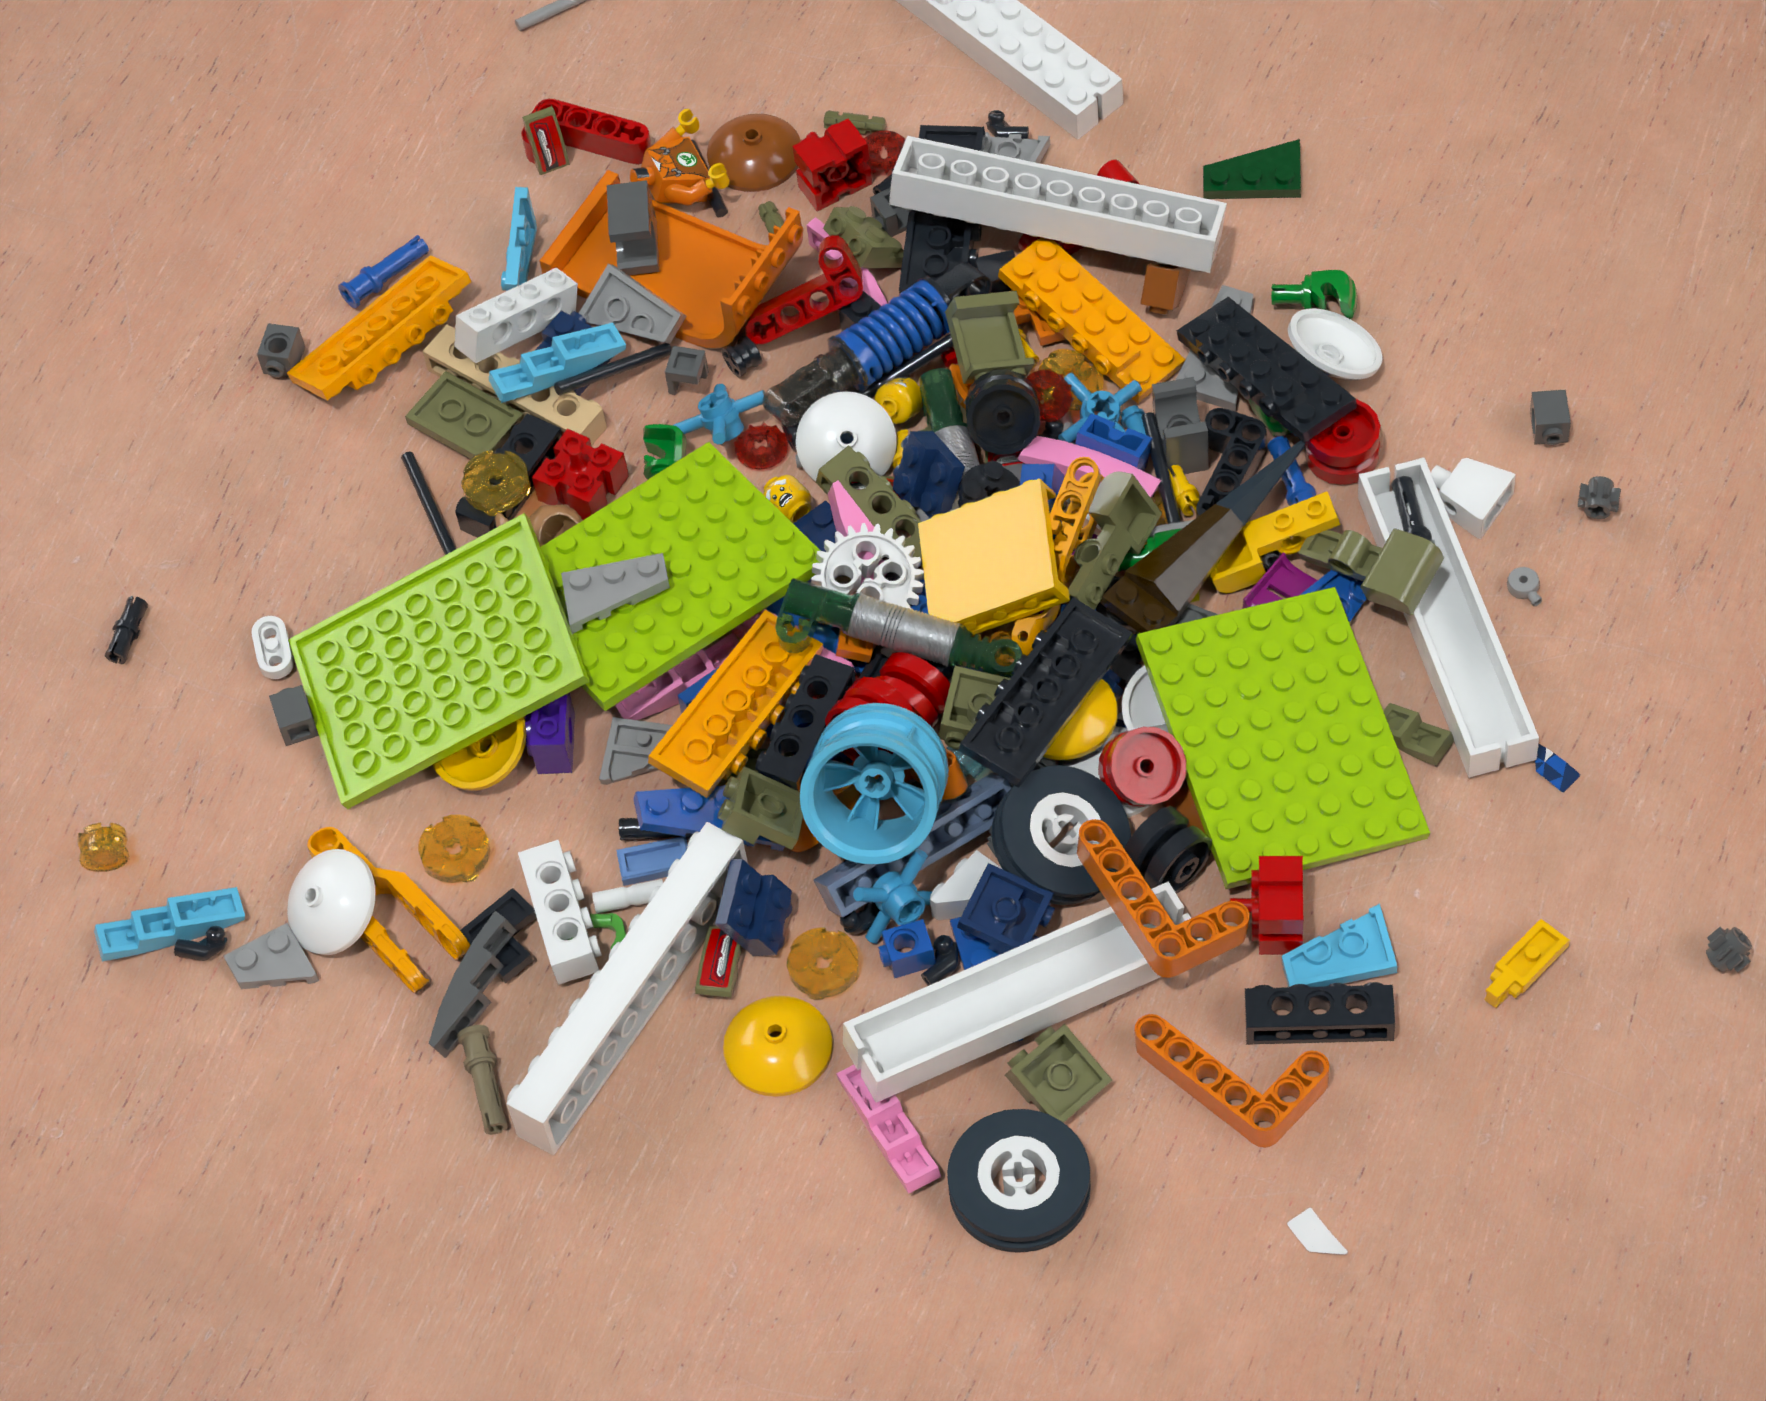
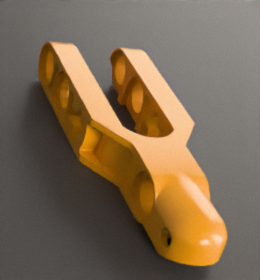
(1066, 540)
(411, 898)

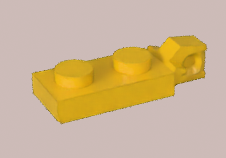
(1525, 962)

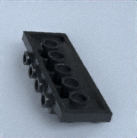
(937, 242)
(1266, 369)
(1044, 691)

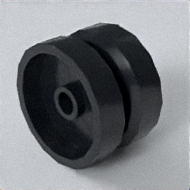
(1007, 430)
(1168, 849)

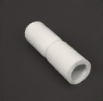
(624, 897)

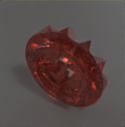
(893, 145)
(1052, 409)
(763, 456)

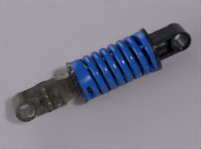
(876, 343)

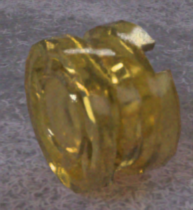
(103, 847)

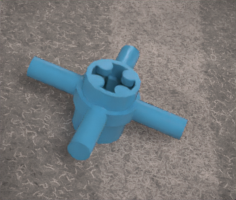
(1101, 401)
(721, 414)
(895, 897)

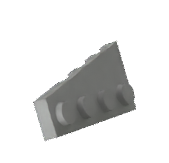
(1208, 382)

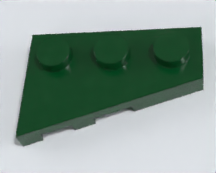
(1258, 174)

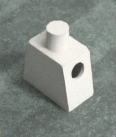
(1474, 493)

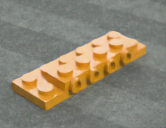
(1090, 317)
(382, 330)
(733, 709)

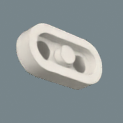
(273, 649)

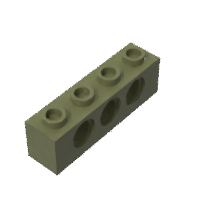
(854, 467)

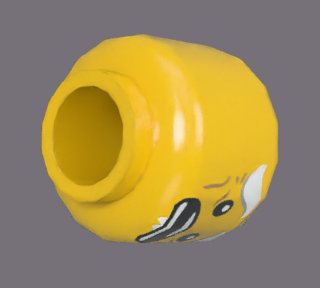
(900, 399)
(788, 496)

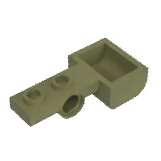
(1126, 522)
(1390, 575)

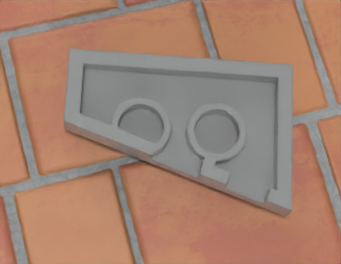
(602, 588)

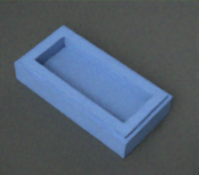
(650, 860)

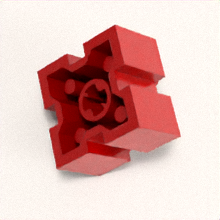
(832, 164)
(580, 474)
(1276, 904)

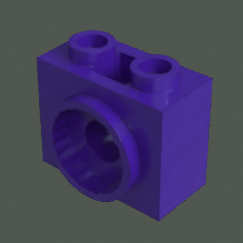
(552, 736)

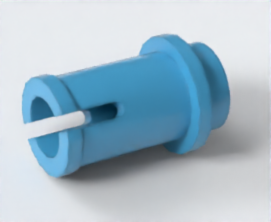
(1132, 418)

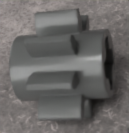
(1599, 497)
(1728, 949)

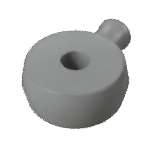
(1524, 584)

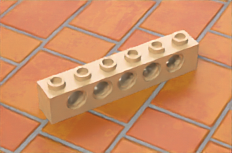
(560, 410)

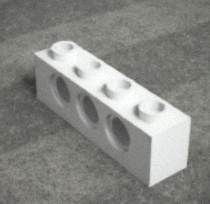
(514, 315)
(571, 957)

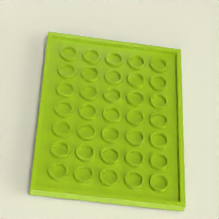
(723, 561)
(437, 661)
(1282, 735)

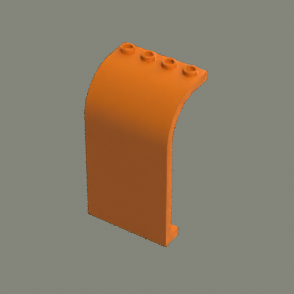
(702, 268)

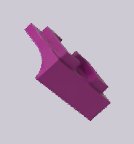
(1282, 578)

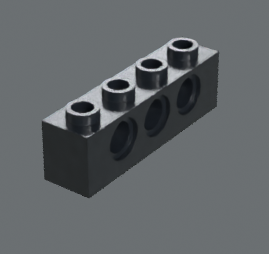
(531, 437)
(823, 678)
(1335, 1025)

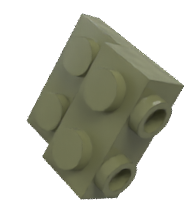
(865, 238)
(966, 696)
(762, 808)
(1057, 1074)

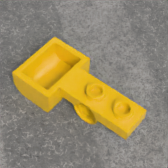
(1280, 531)

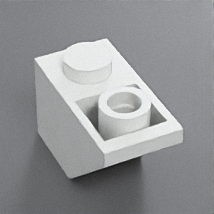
(952, 897)

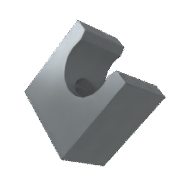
(633, 227)
(1179, 425)

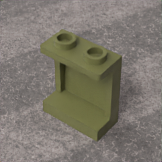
(986, 335)

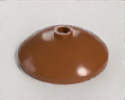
(754, 151)

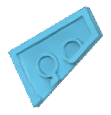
(521, 240)
(1347, 955)

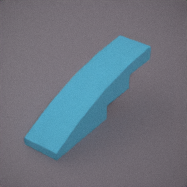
(566, 357)
(160, 927)

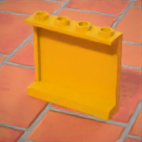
(992, 559)

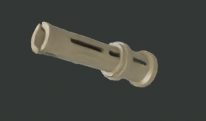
(481, 1064)

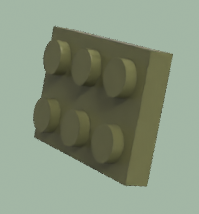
(463, 417)

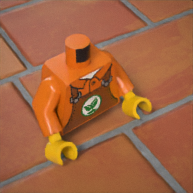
(676, 169)

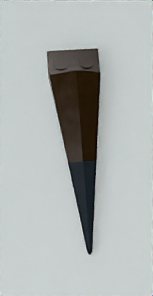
(1168, 578)

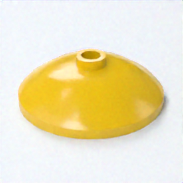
(1088, 727)
(479, 769)
(783, 1062)

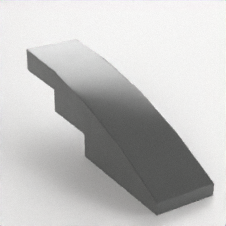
(465, 997)

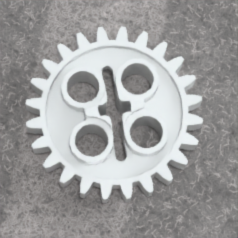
(843, 560)

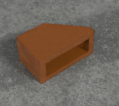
(1163, 287)

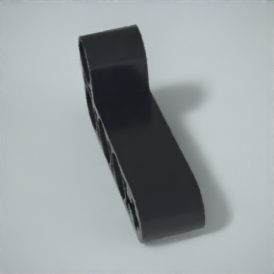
(1236, 449)

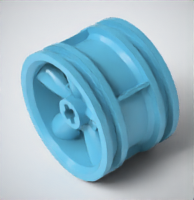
(859, 832)

